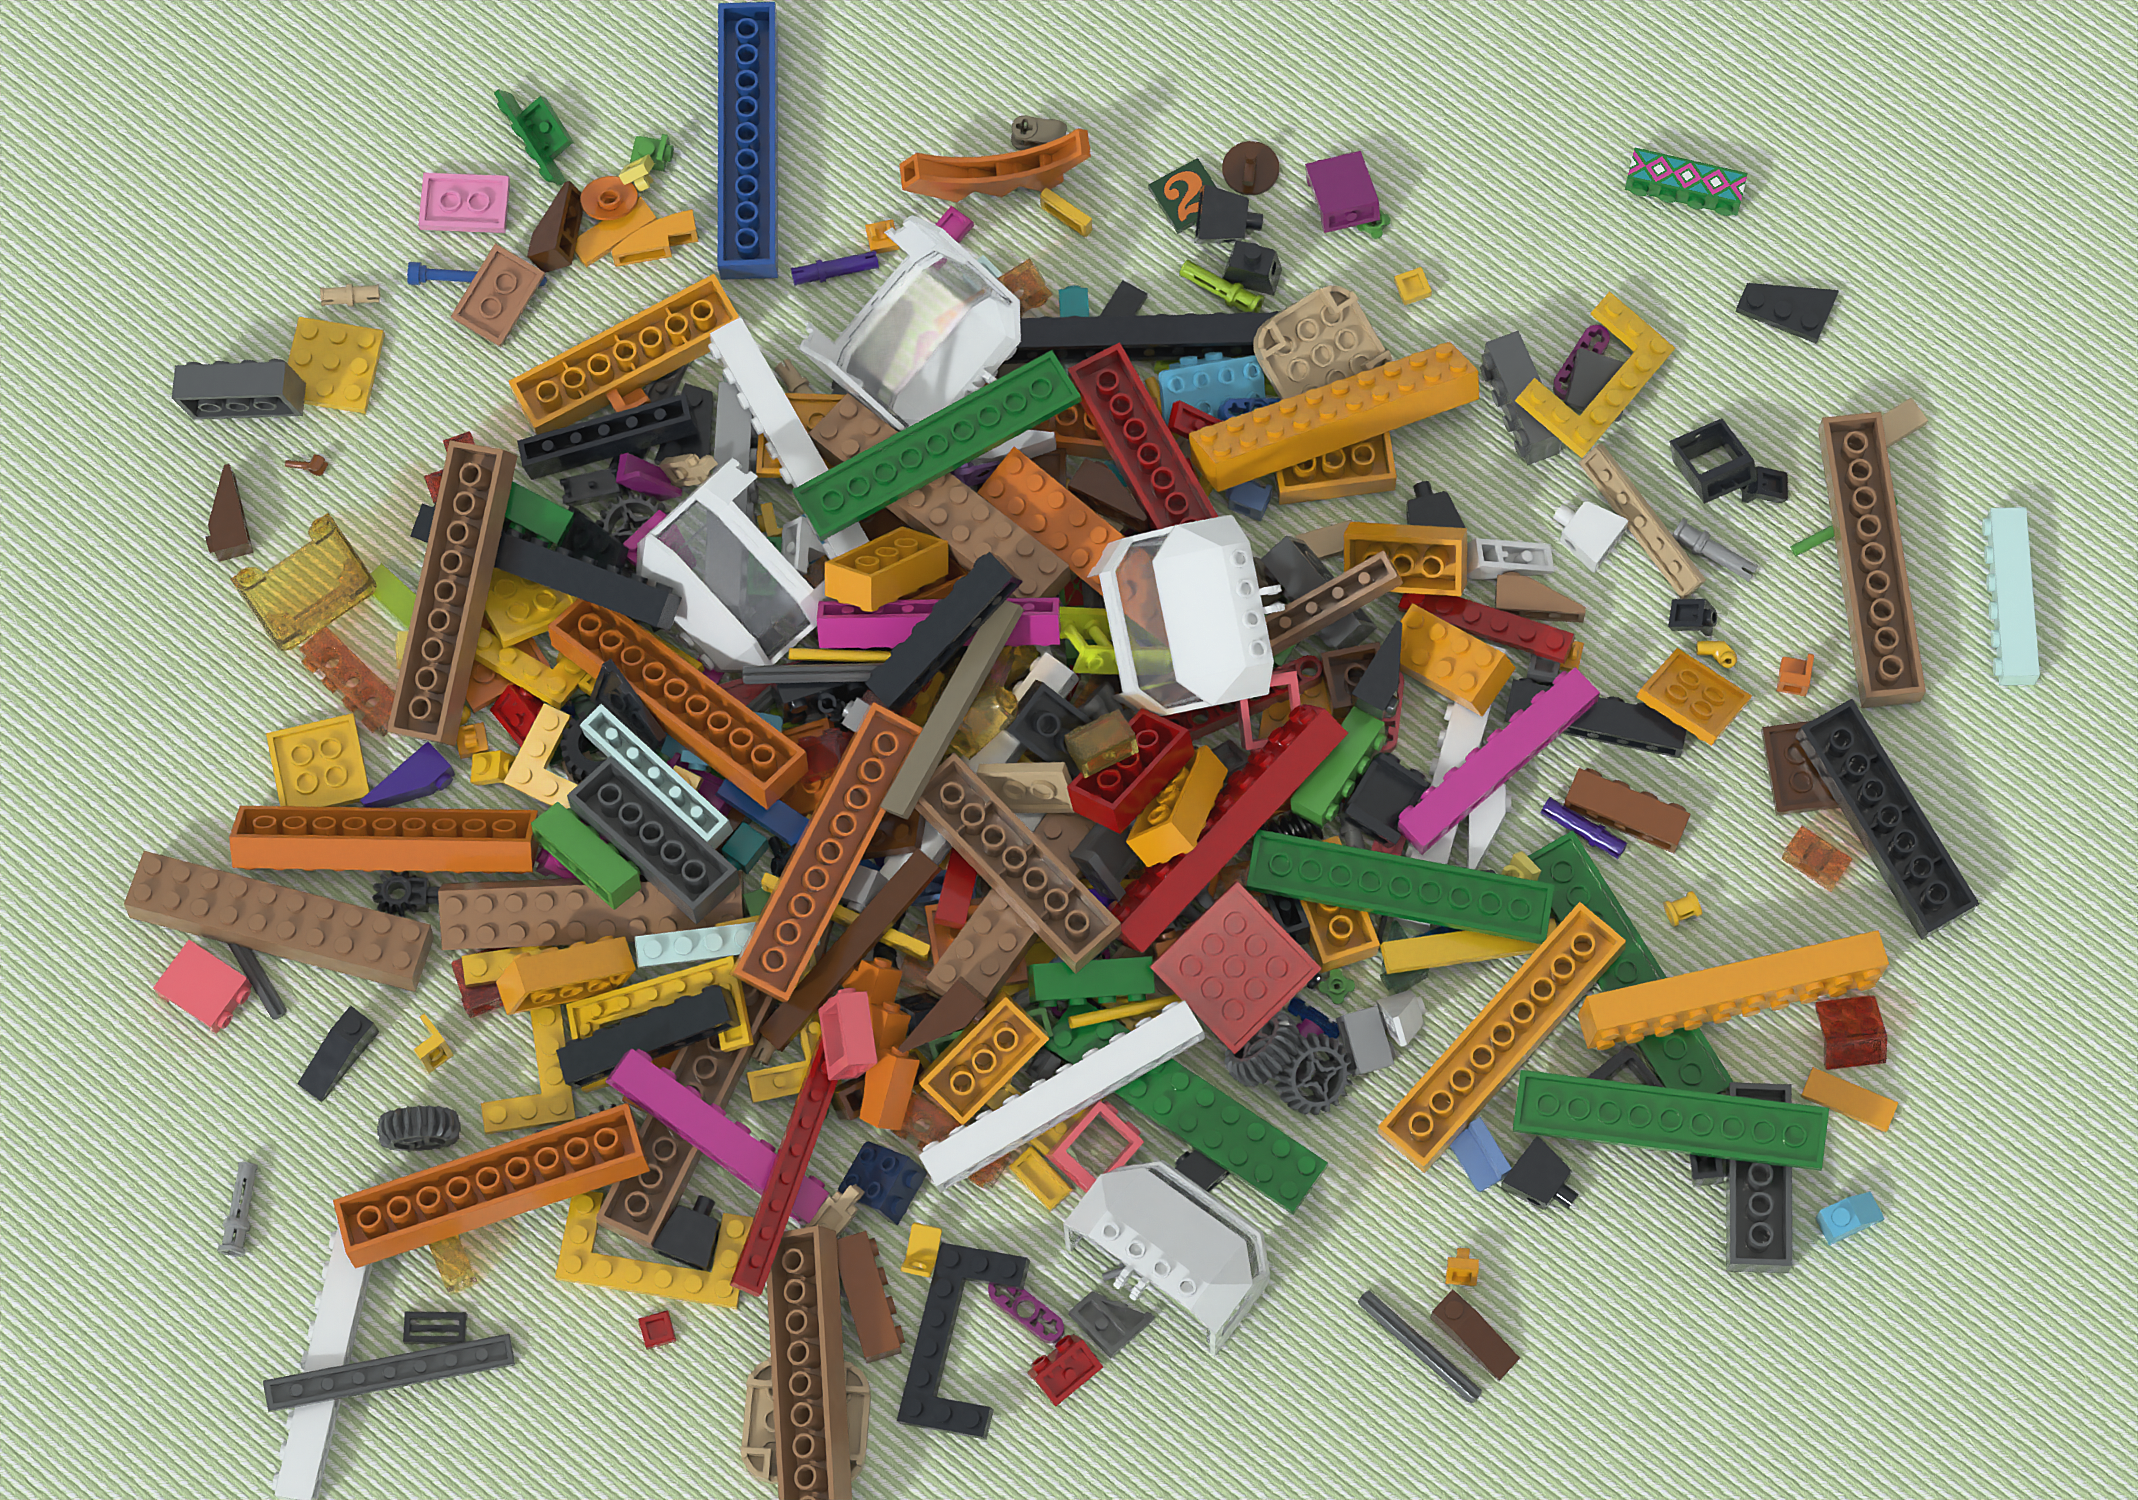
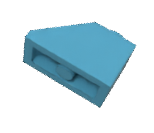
(1848, 1217)

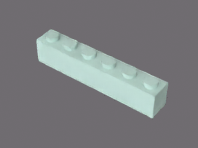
(2011, 596)
(625, 747)

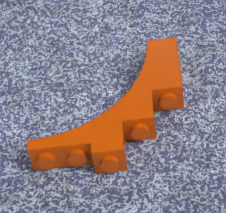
(995, 174)
(892, 1078)

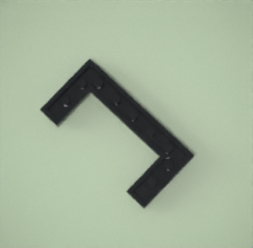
(920, 1402)

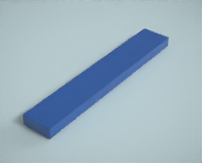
(778, 819)

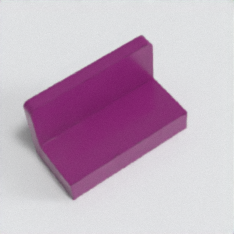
(645, 478)

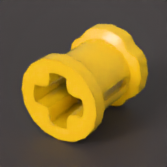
(1682, 908)

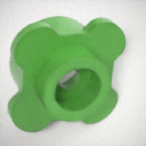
(1375, 230)
(1336, 995)

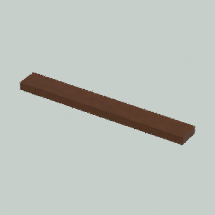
(850, 949)

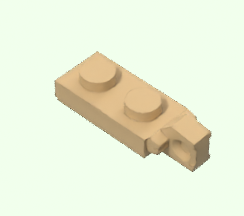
(688, 469)
(838, 1210)

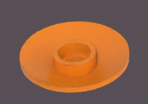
(608, 198)

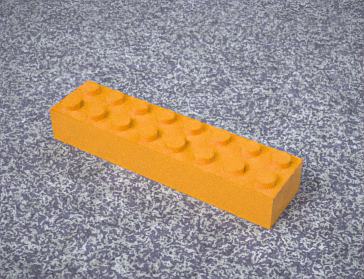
(623, 357)

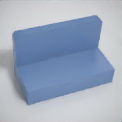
(1480, 1156)

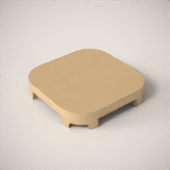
(1317, 342)
(758, 1436)

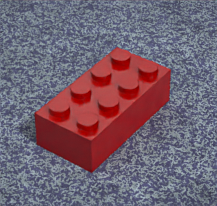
(1125, 788)

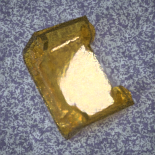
(307, 586)
(994, 705)

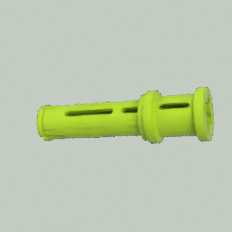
(1233, 294)

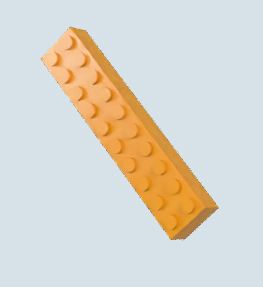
(1334, 416)
(1732, 990)
(1502, 1037)

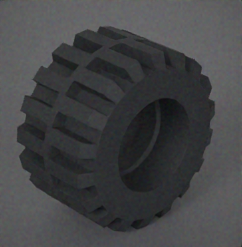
(573, 747)

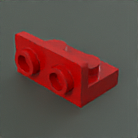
(517, 711)
(1064, 1368)

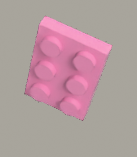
(464, 202)

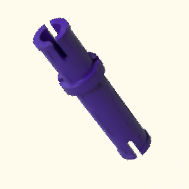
(838, 267)
(1589, 831)

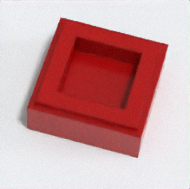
(657, 1329)

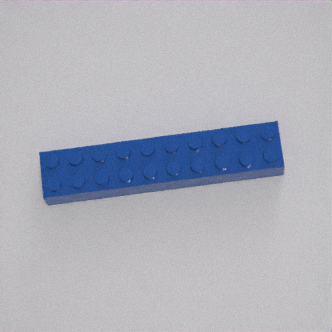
(747, 140)

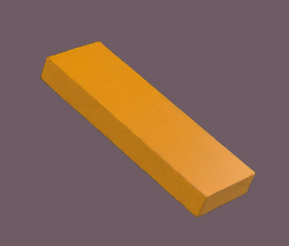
(609, 233)
(1849, 1099)

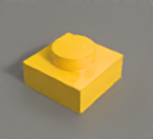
(1412, 286)

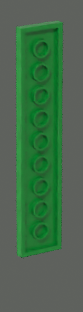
(936, 445)
(1400, 887)
(1678, 1059)
(1203, 1117)
(1671, 1120)

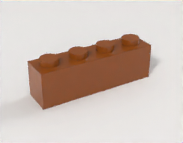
(1627, 810)
(866, 1297)

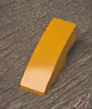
(656, 238)

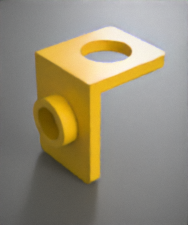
(922, 1249)

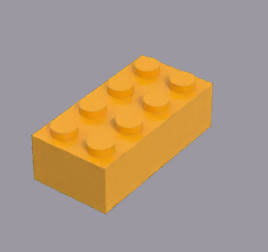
(1349, 471)
(1425, 556)
(886, 568)
(1452, 660)
(1179, 810)
(1338, 933)
(565, 974)
(983, 1058)

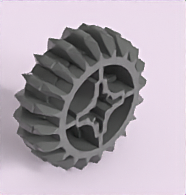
(625, 509)
(1264, 1052)
(1328, 1078)
(418, 1128)

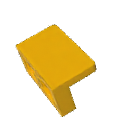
(434, 1050)

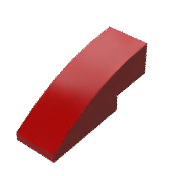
(955, 892)

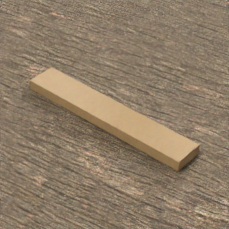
(1642, 521)

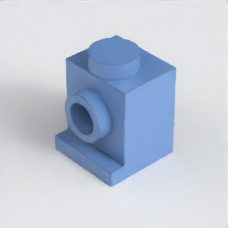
(1249, 499)

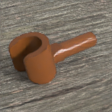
(315, 466)

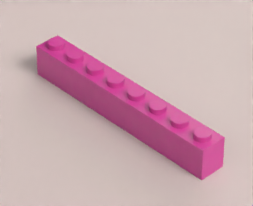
(892, 623)
(1498, 760)
(707, 1128)

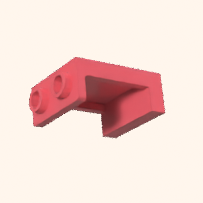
(203, 986)

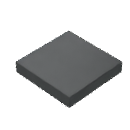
(1589, 377)

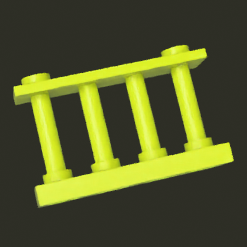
(1089, 624)

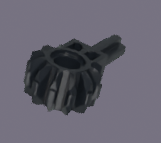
(416, 898)

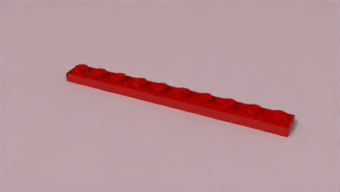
(785, 1176)

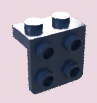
(887, 1180)

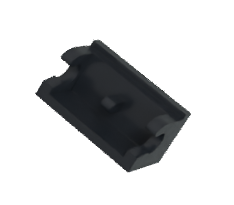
(591, 487)

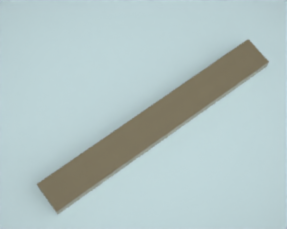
(950, 710)

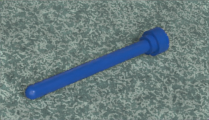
(420, 274)

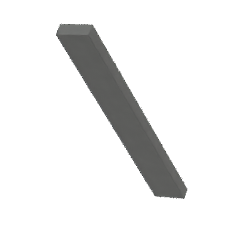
(388, 1373)

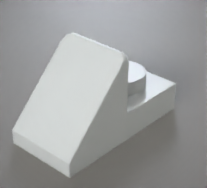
(800, 544)

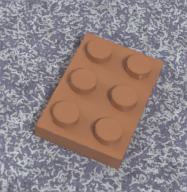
(498, 295)

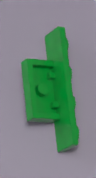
(540, 131)

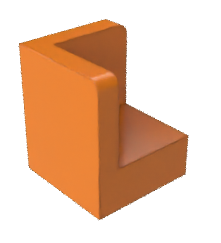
(631, 400)
(1795, 675)

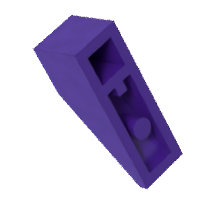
(415, 778)

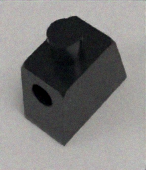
(1223, 217)
(1253, 267)
(1431, 508)
(1540, 1177)
(690, 1235)

